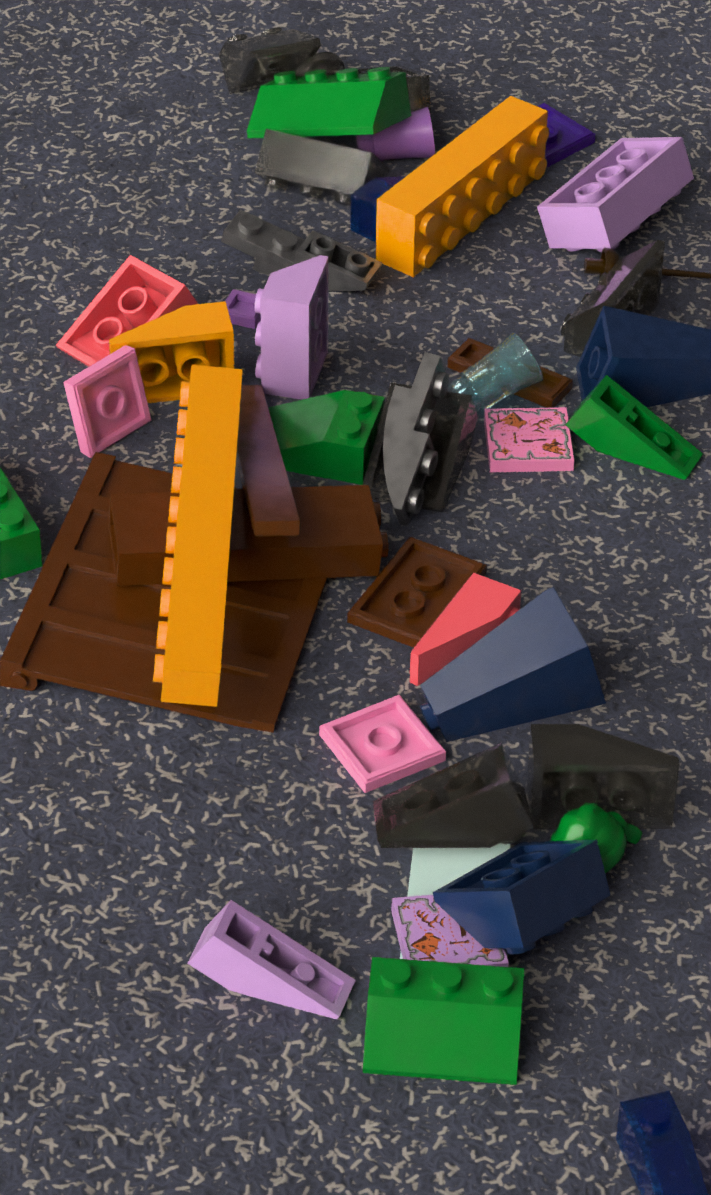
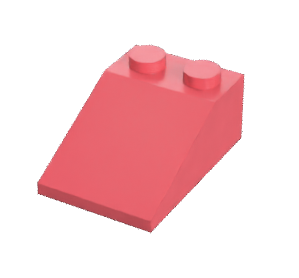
(128, 300)

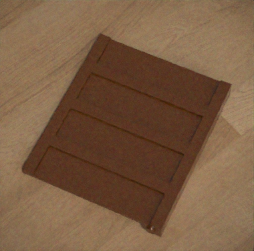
(104, 635)

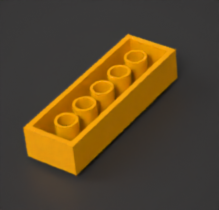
(461, 186)

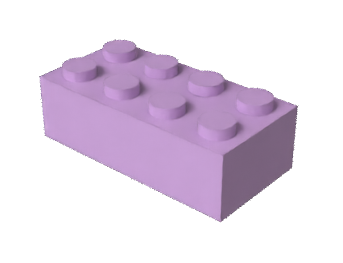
(615, 193)

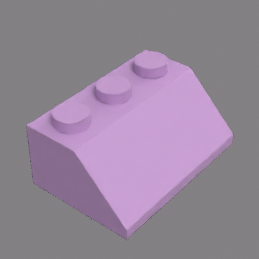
(293, 328)

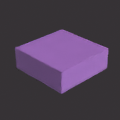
(242, 310)

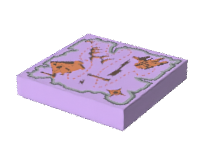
(433, 935)

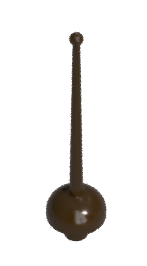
(610, 257)

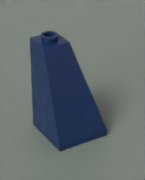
(647, 357)
(515, 674)

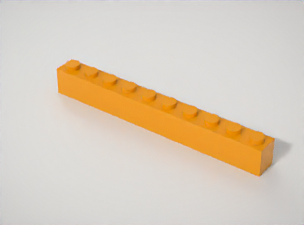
(201, 538)

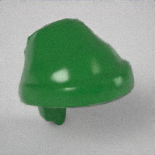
(595, 823)

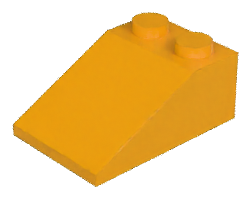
(175, 342)

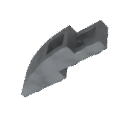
(280, 249)
(407, 440)

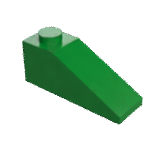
(629, 431)

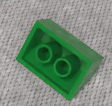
(443, 1020)

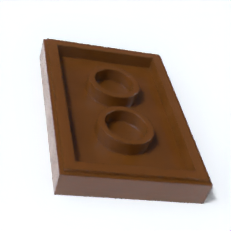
(412, 591)

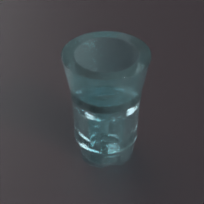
(499, 374)

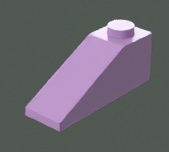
(268, 965)

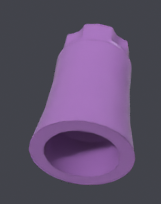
(402, 140)

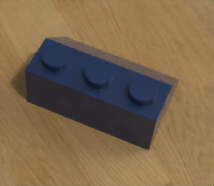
(526, 893)

